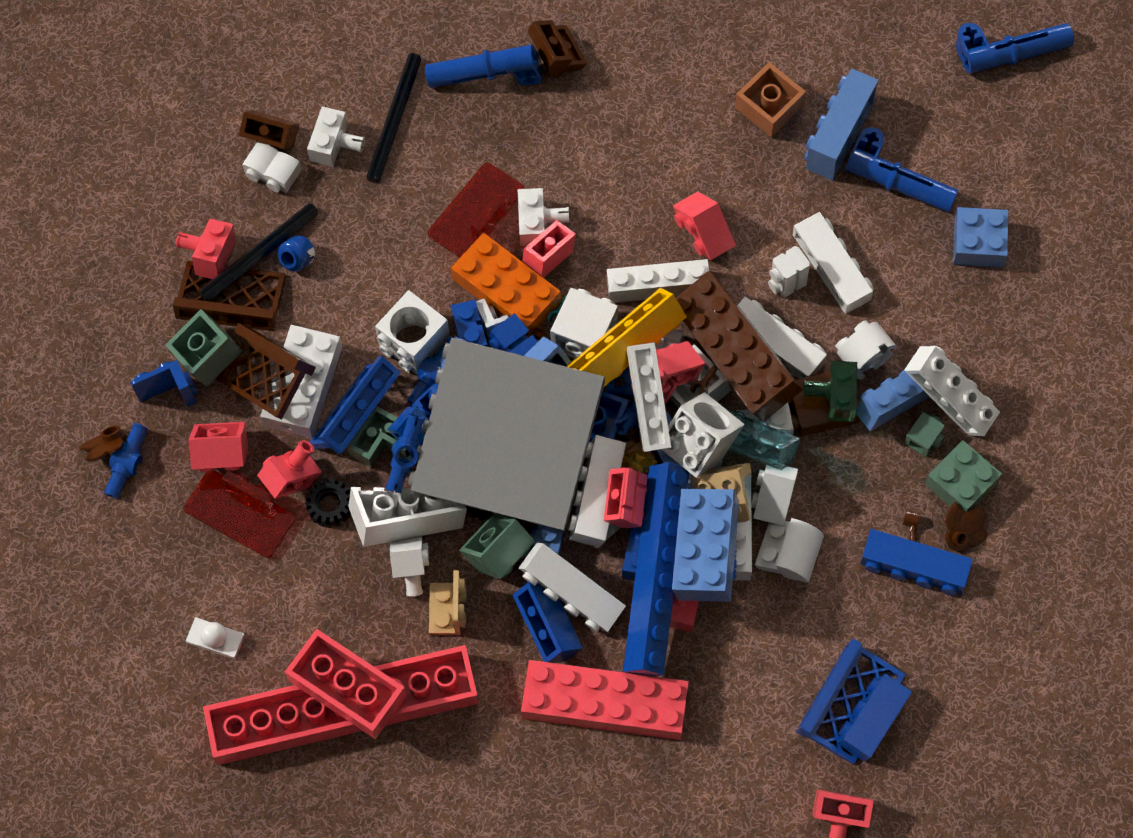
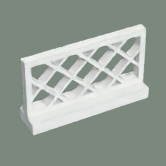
(648, 397)

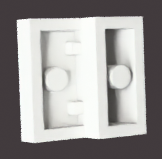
(790, 549)

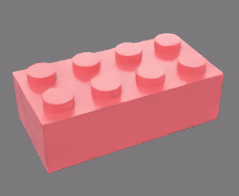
(346, 683)

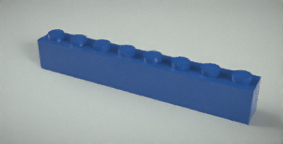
(654, 572)

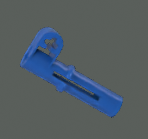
(1010, 49)
(521, 61)
(894, 175)

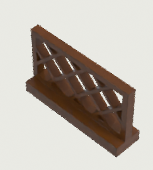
(226, 311)
(277, 355)

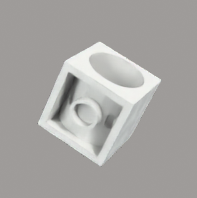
(411, 312)
(582, 321)
(701, 434)

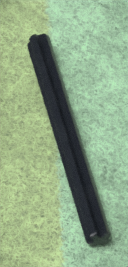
(393, 118)
(258, 252)

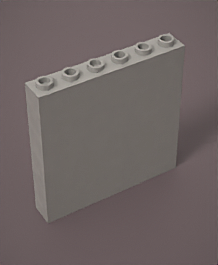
(507, 434)

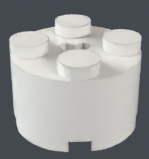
(867, 346)

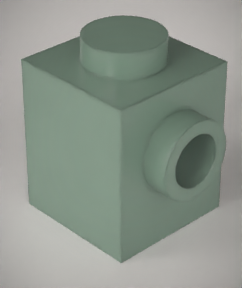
(925, 434)

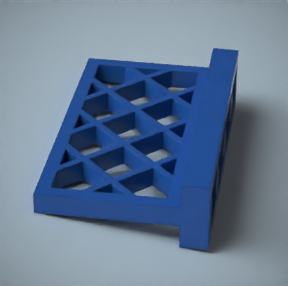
(355, 406)
(832, 687)

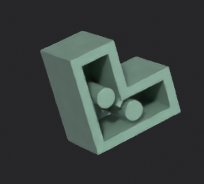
(373, 438)

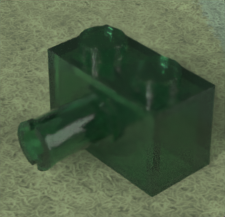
(839, 390)

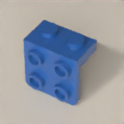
(163, 379)

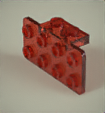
(475, 209)
(240, 511)

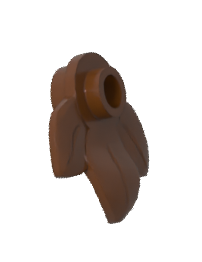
(108, 442)
(966, 524)

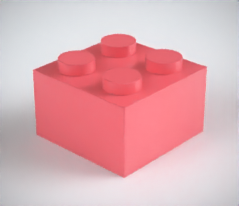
(218, 446)

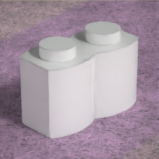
(272, 167)

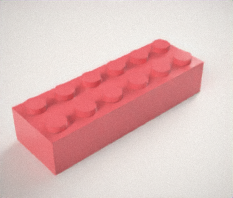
(604, 700)

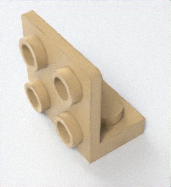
(727, 478)
(445, 606)

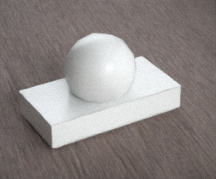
(215, 638)

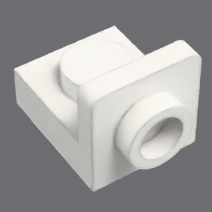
(488, 316)

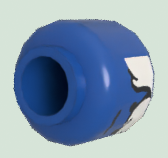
(296, 253)

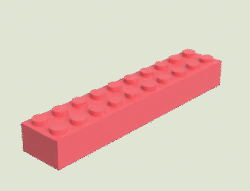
(294, 718)

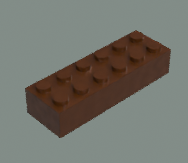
(737, 347)

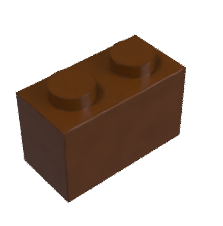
(268, 129)

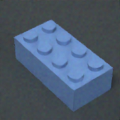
(841, 124)
(705, 545)

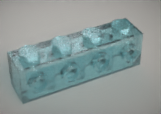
(764, 442)

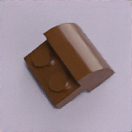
(556, 47)

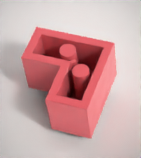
(706, 223)
(677, 366)

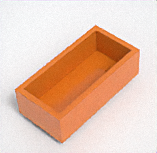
(505, 283)

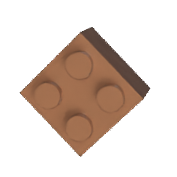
(770, 99)

